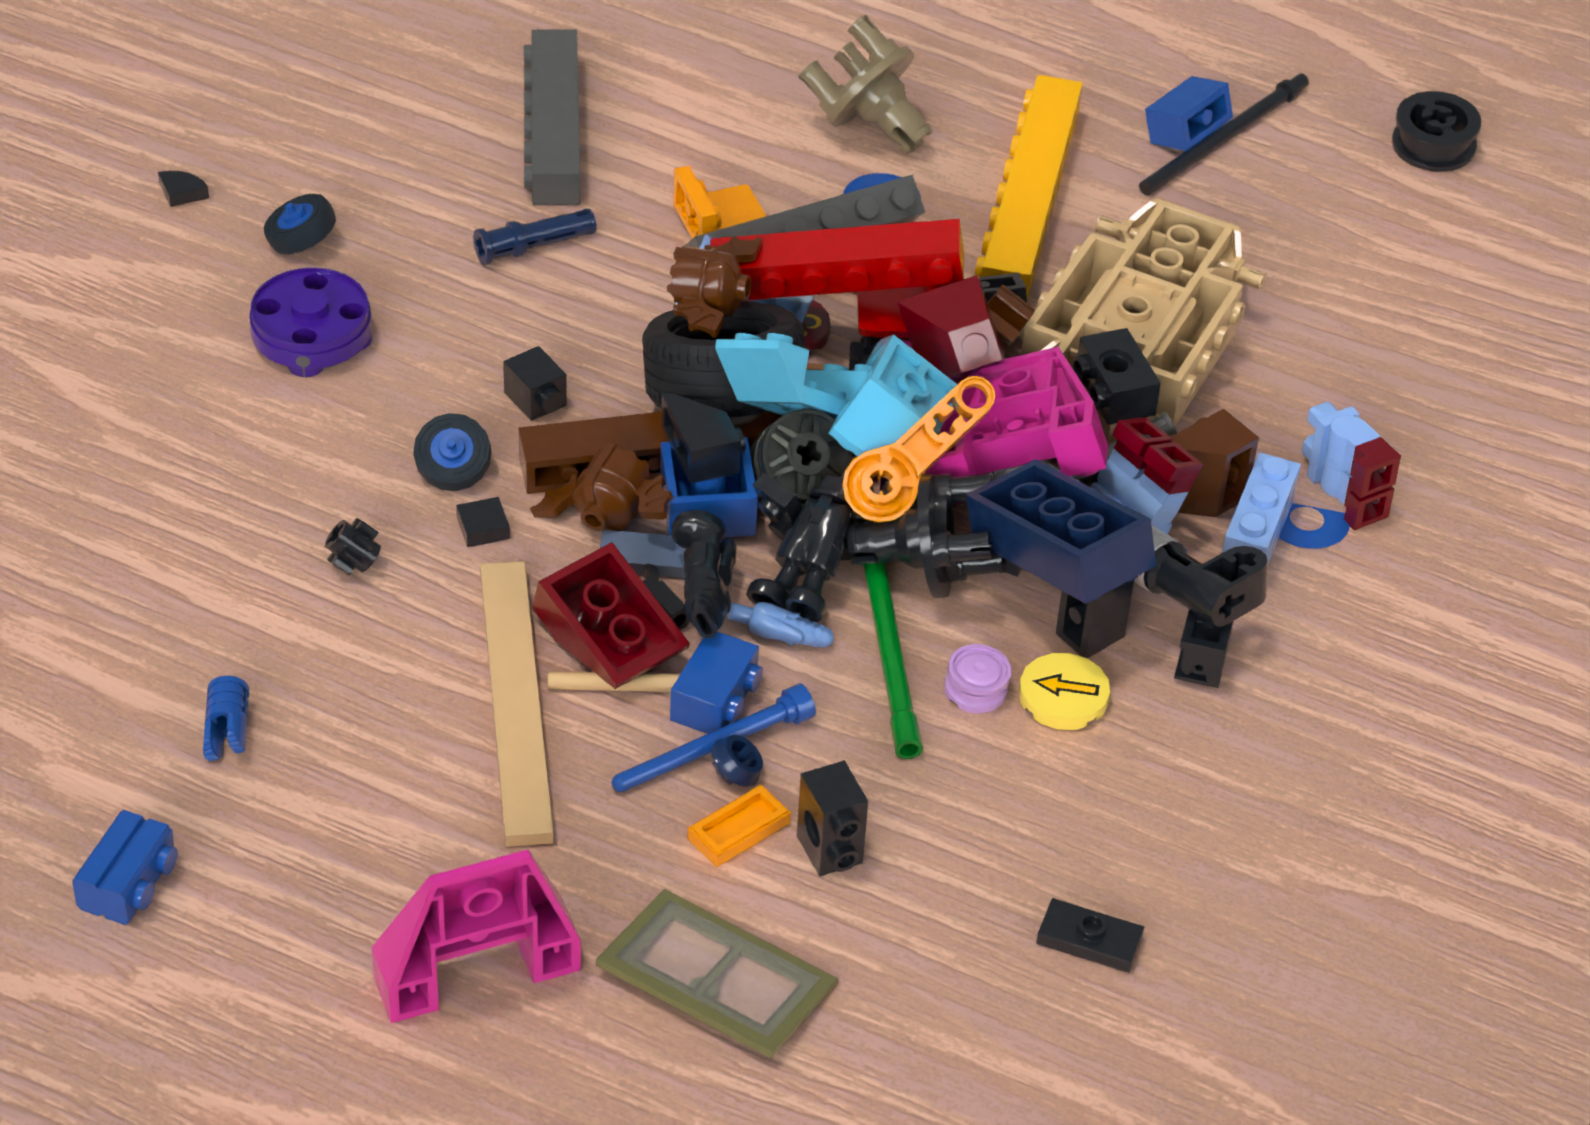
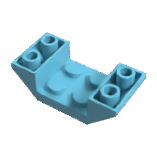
(775, 375)
(891, 399)

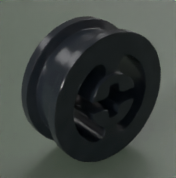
(1436, 131)

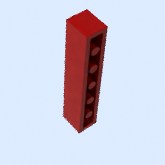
(855, 259)

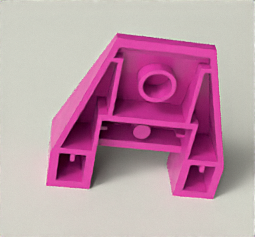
(1035, 414)
(469, 913)

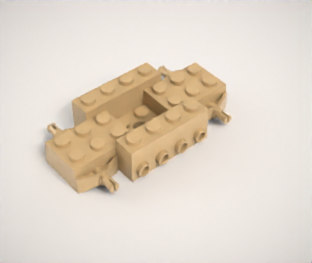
(1164, 280)

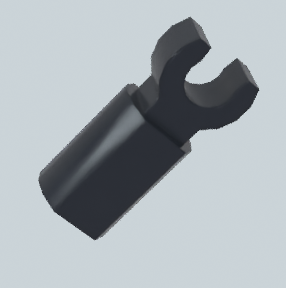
(665, 596)

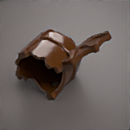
(711, 282)
(609, 492)

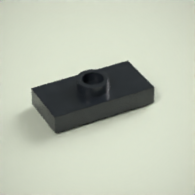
(1090, 935)

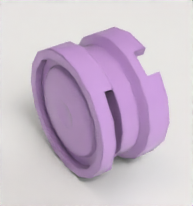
(977, 678)

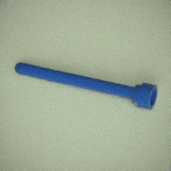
(793, 705)

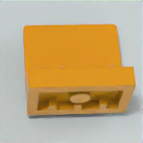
(713, 210)

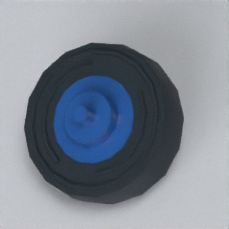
(299, 223)
(452, 452)

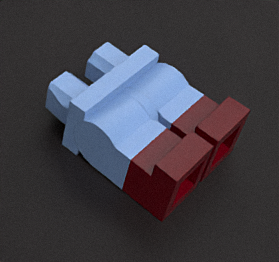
(1350, 463)
(1144, 472)

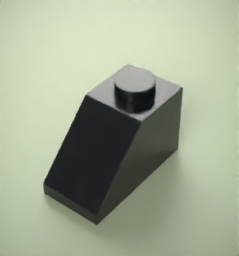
(701, 438)

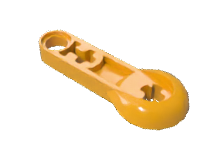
(911, 456)

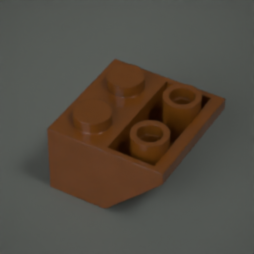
(1227, 458)

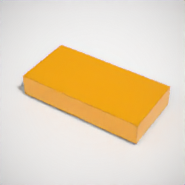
(738, 825)

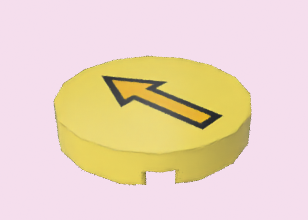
(1064, 691)

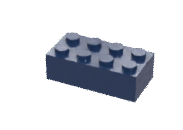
(1063, 530)

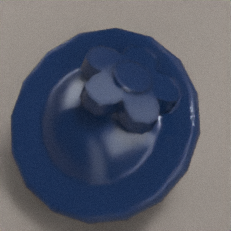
(737, 760)

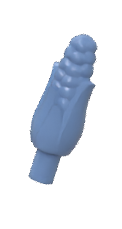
(780, 624)

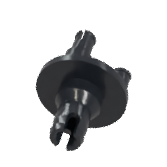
(928, 537)

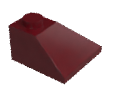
(952, 327)

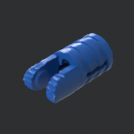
(225, 716)

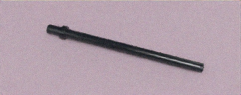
(1285, 90)

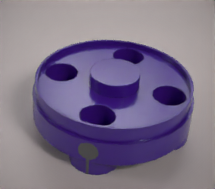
(310, 319)

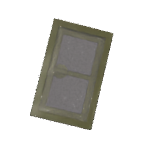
(717, 972)

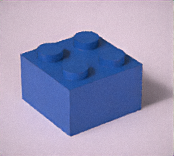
(726, 497)

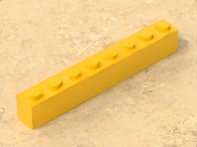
(1031, 180)

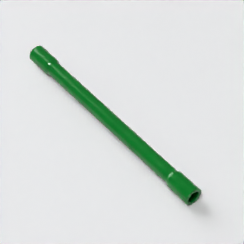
(903, 719)

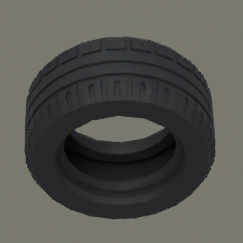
(688, 362)

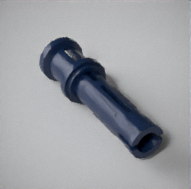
(518, 237)

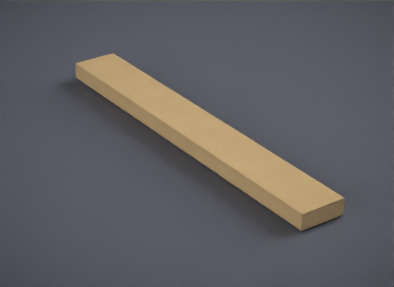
(516, 705)

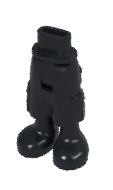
(809, 547)
(706, 567)

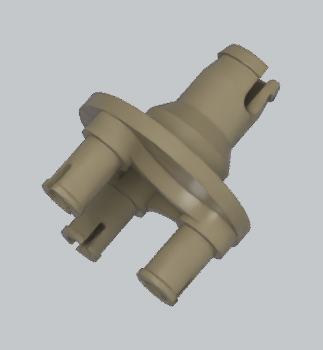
(875, 87)

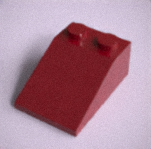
(607, 617)

